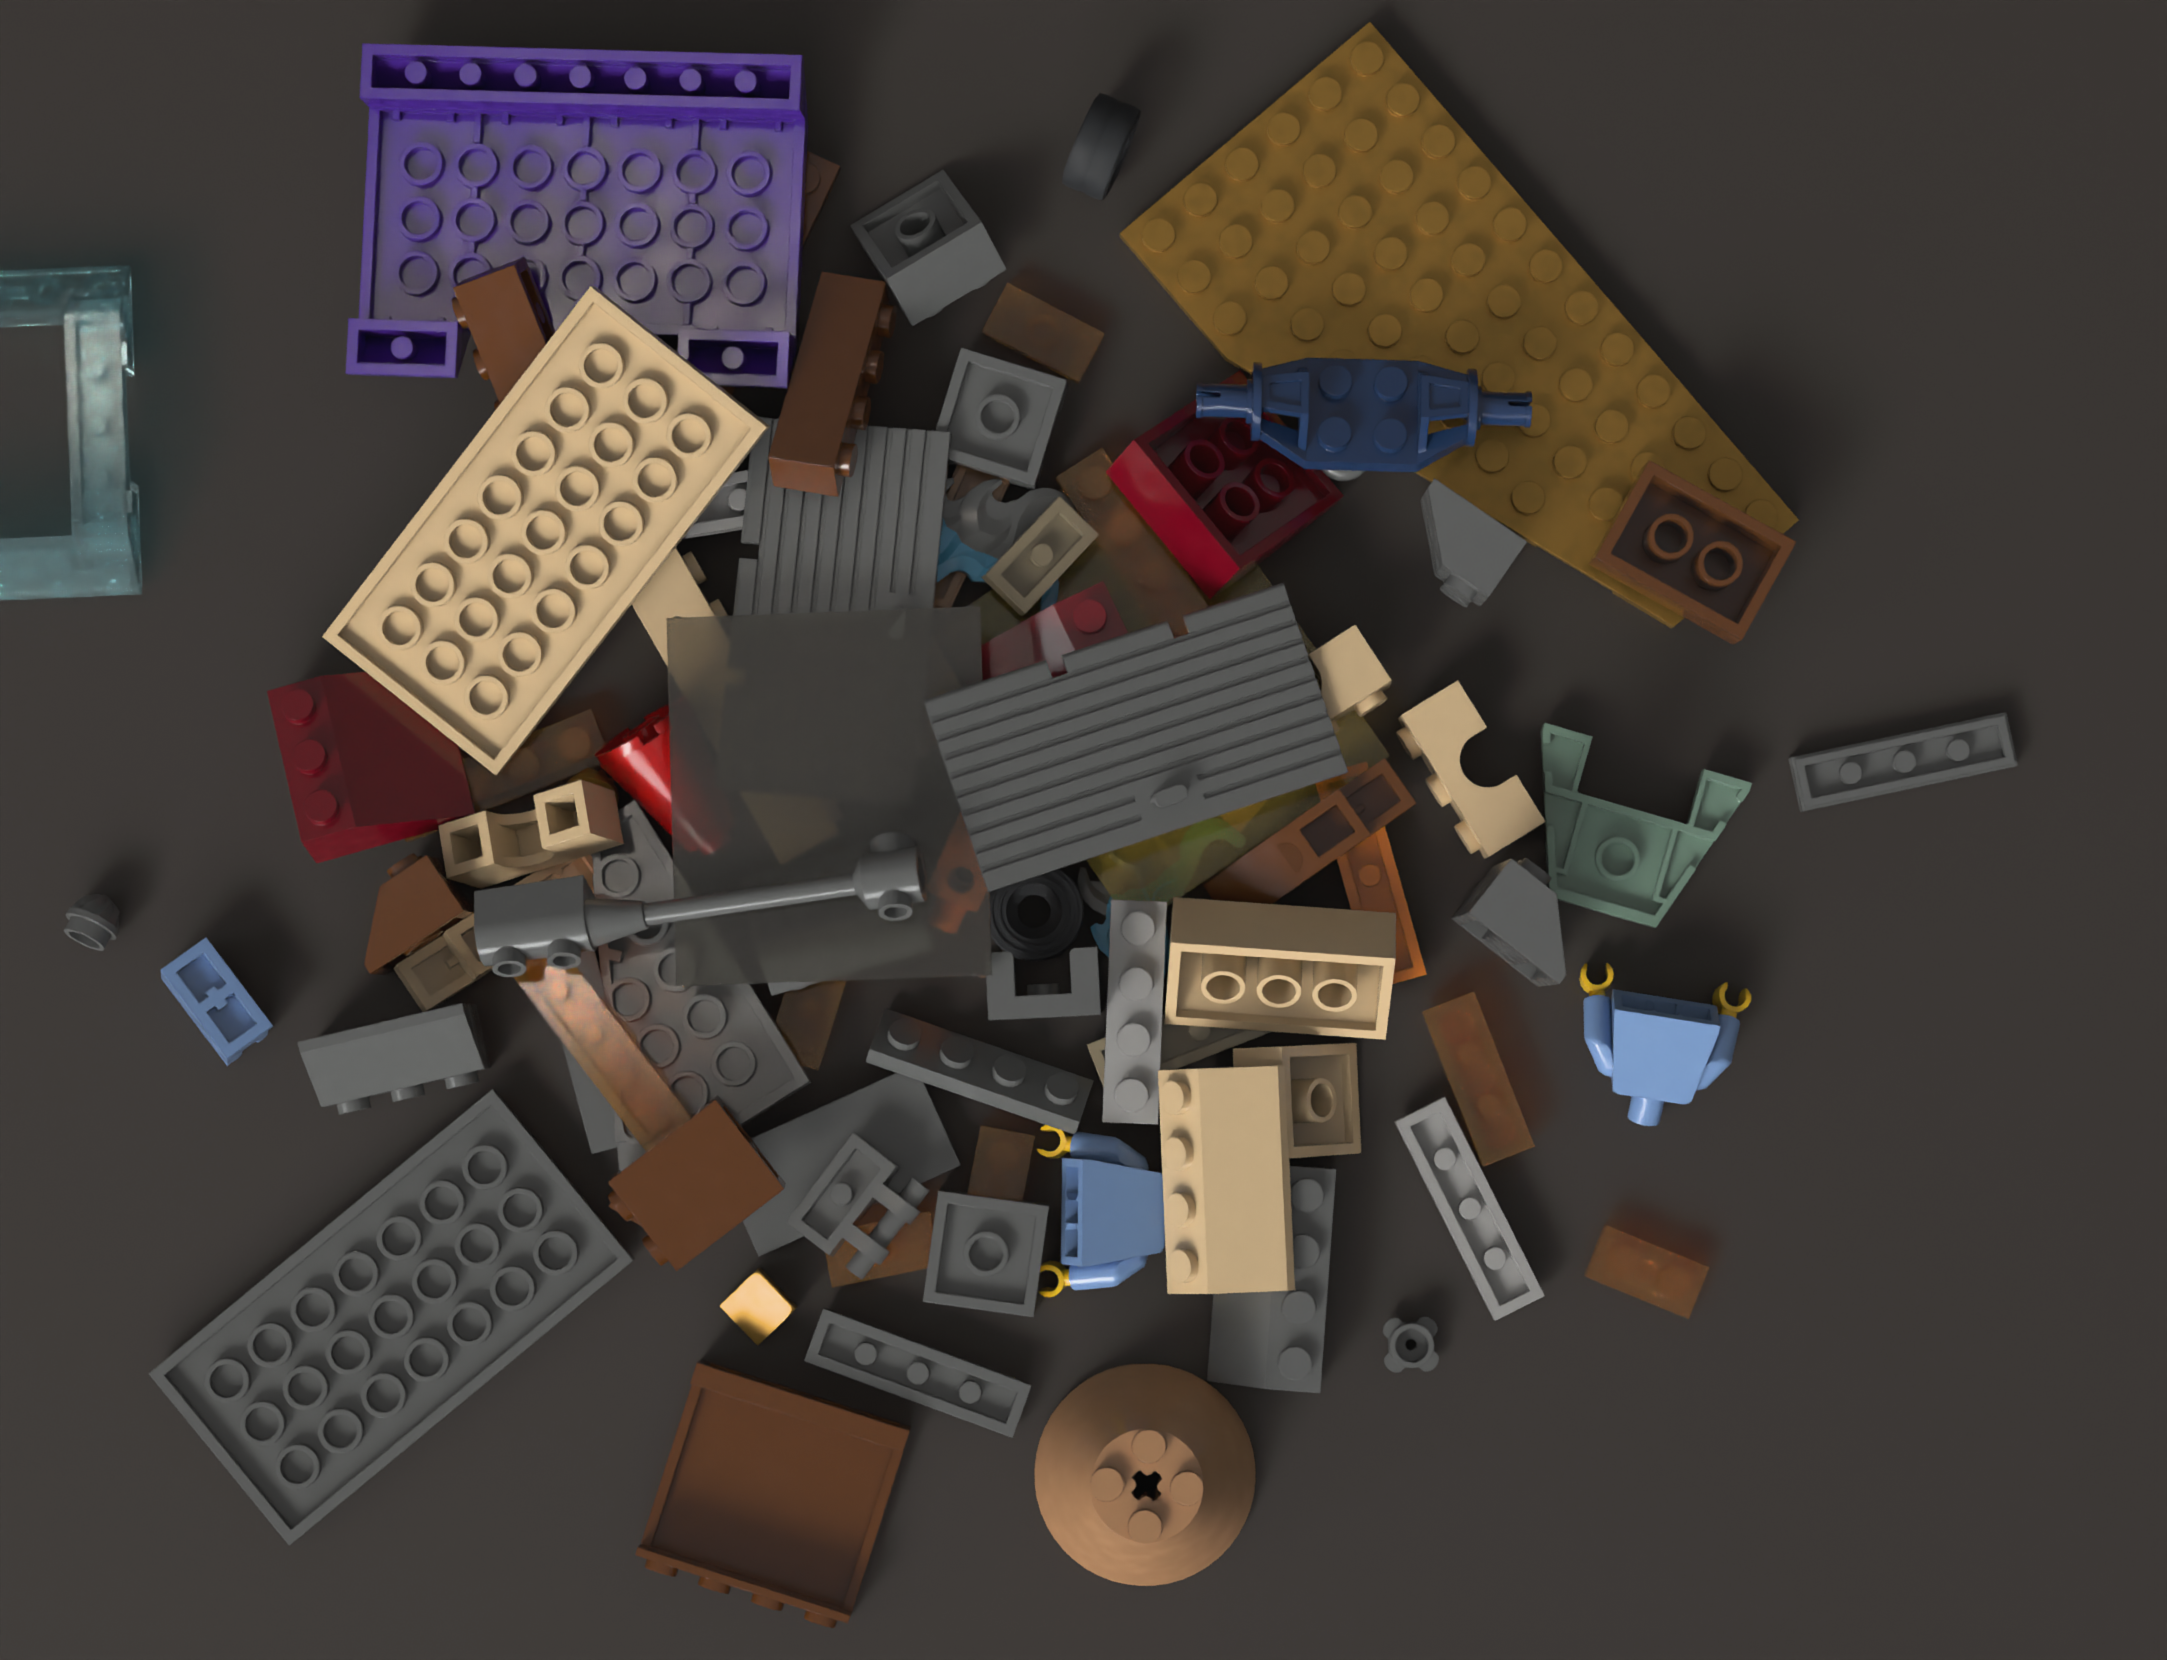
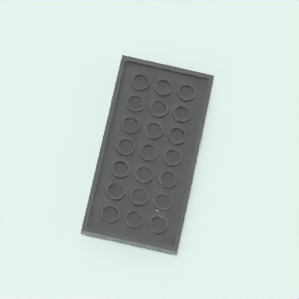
(391, 1316)

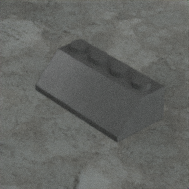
(1518, 920)
(1279, 1335)

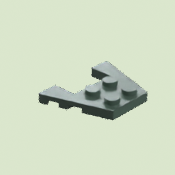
(1618, 855)

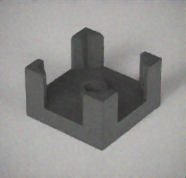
(1000, 417)
(1044, 999)
(986, 1253)

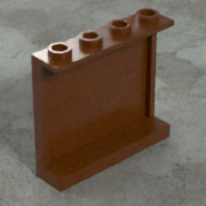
(773, 1493)

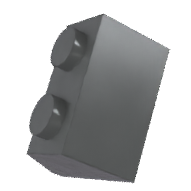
(928, 247)
(1466, 545)

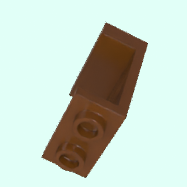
(695, 1185)

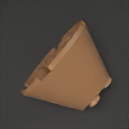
(1149, 1423)

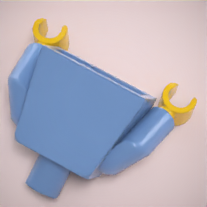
(1658, 1044)
(1107, 1212)

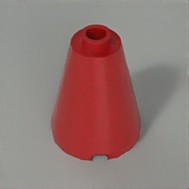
(641, 764)

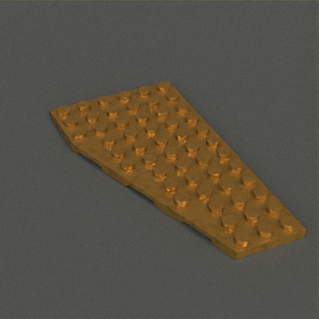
(1385, 234)

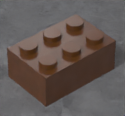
(1692, 552)

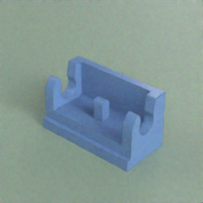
(215, 1000)

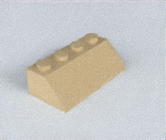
(1280, 968)
(1226, 1180)

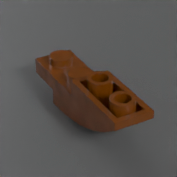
(1314, 839)

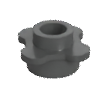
(1422, 1355)

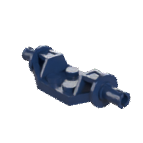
(1363, 411)

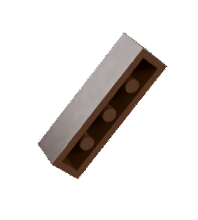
(505, 322)
(831, 384)

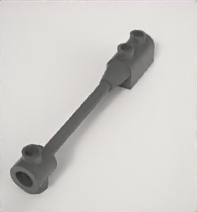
(564, 917)

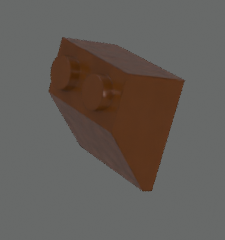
(413, 911)

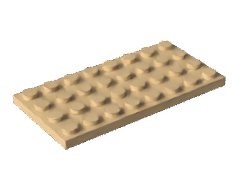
(545, 530)

